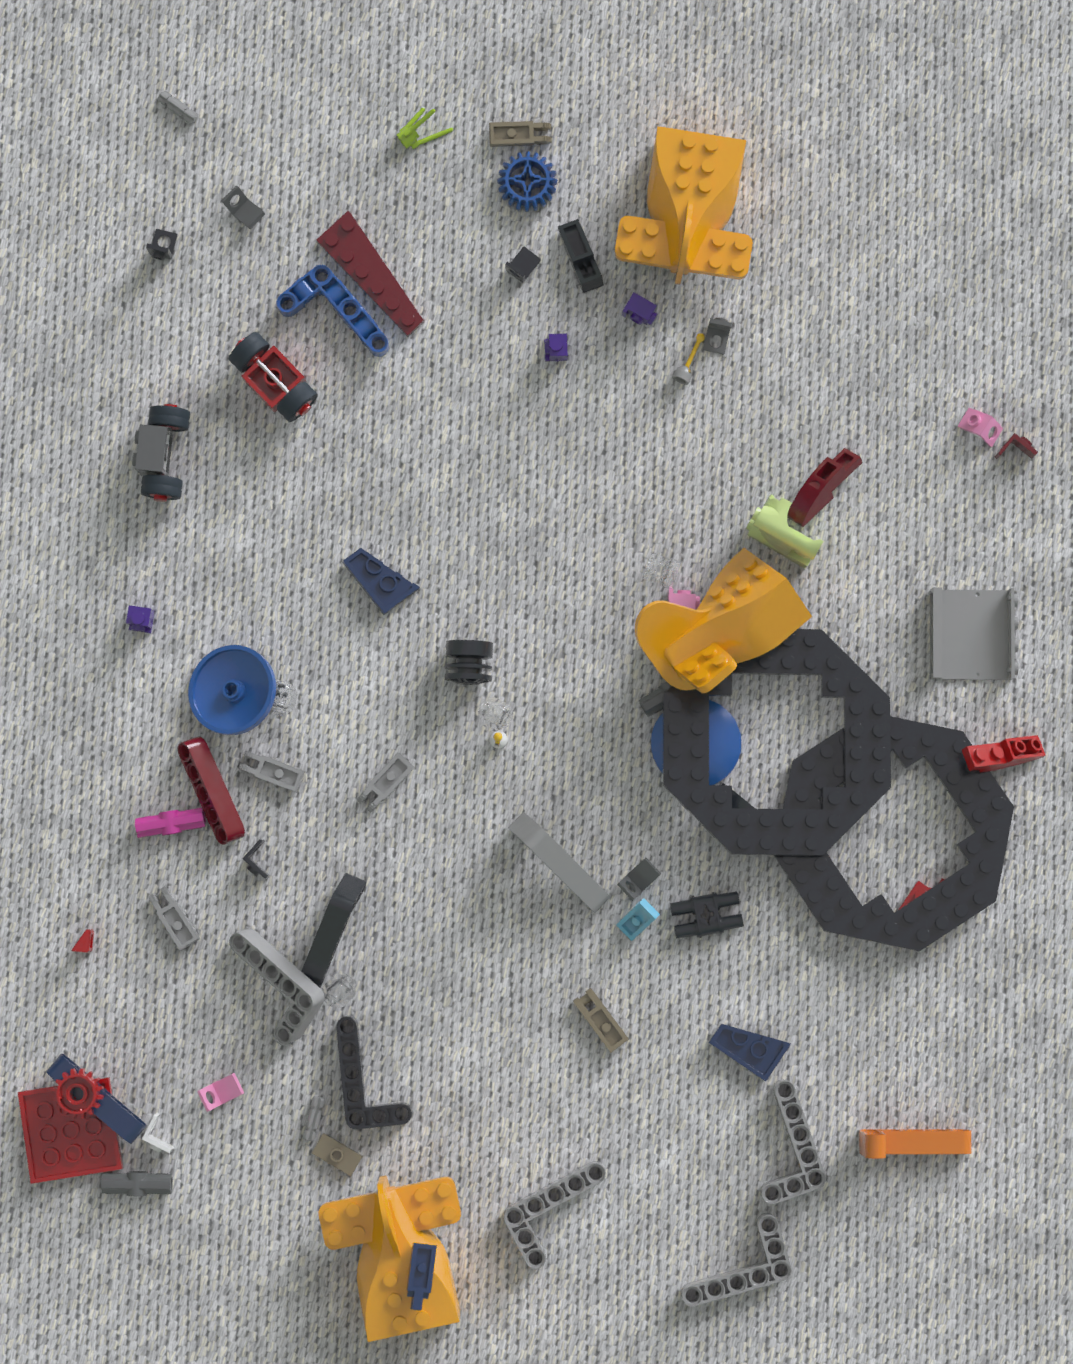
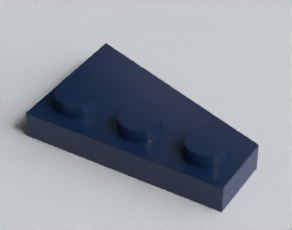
(379, 582)
(751, 1050)

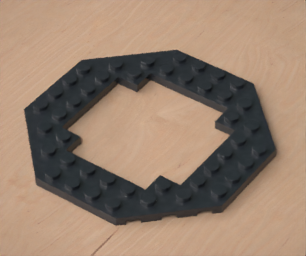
(783, 830)
(946, 903)

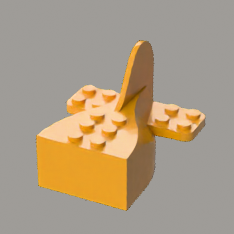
(689, 204)
(739, 619)
(387, 1227)

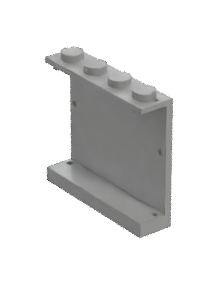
(973, 634)

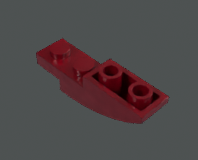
(819, 486)

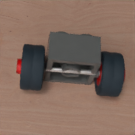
(154, 451)

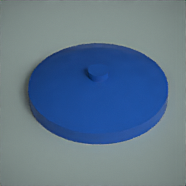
(232, 690)
(723, 743)

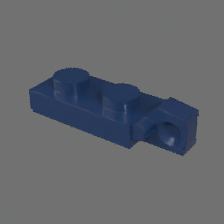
(420, 1273)

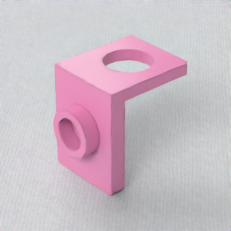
(980, 424)
(221, 1091)

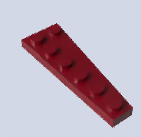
(361, 261)

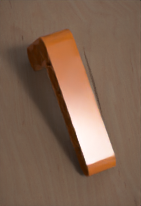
(879, 1142)

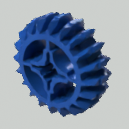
(505, 180)

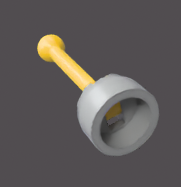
(683, 373)

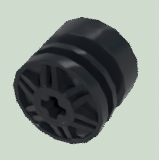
(468, 661)

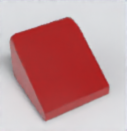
(85, 943)

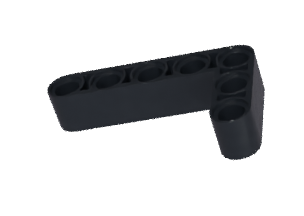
(332, 927)
(358, 1084)

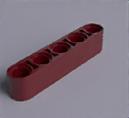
(211, 790)

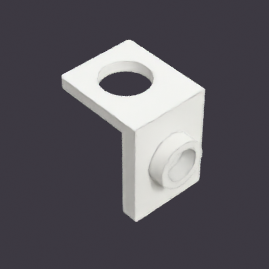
(155, 1143)

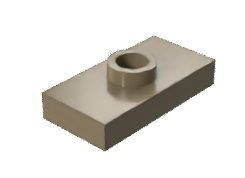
(337, 1154)

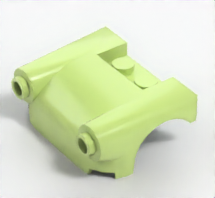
(772, 529)

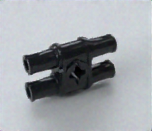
(713, 904)

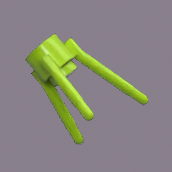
(408, 134)

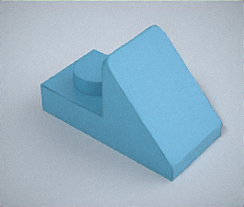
(637, 919)

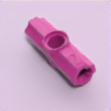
(170, 822)

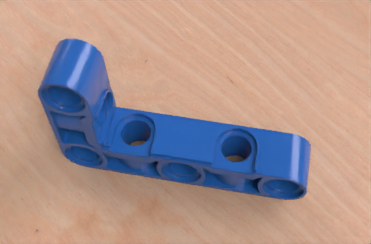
(340, 298)

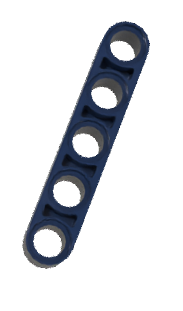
(111, 1111)

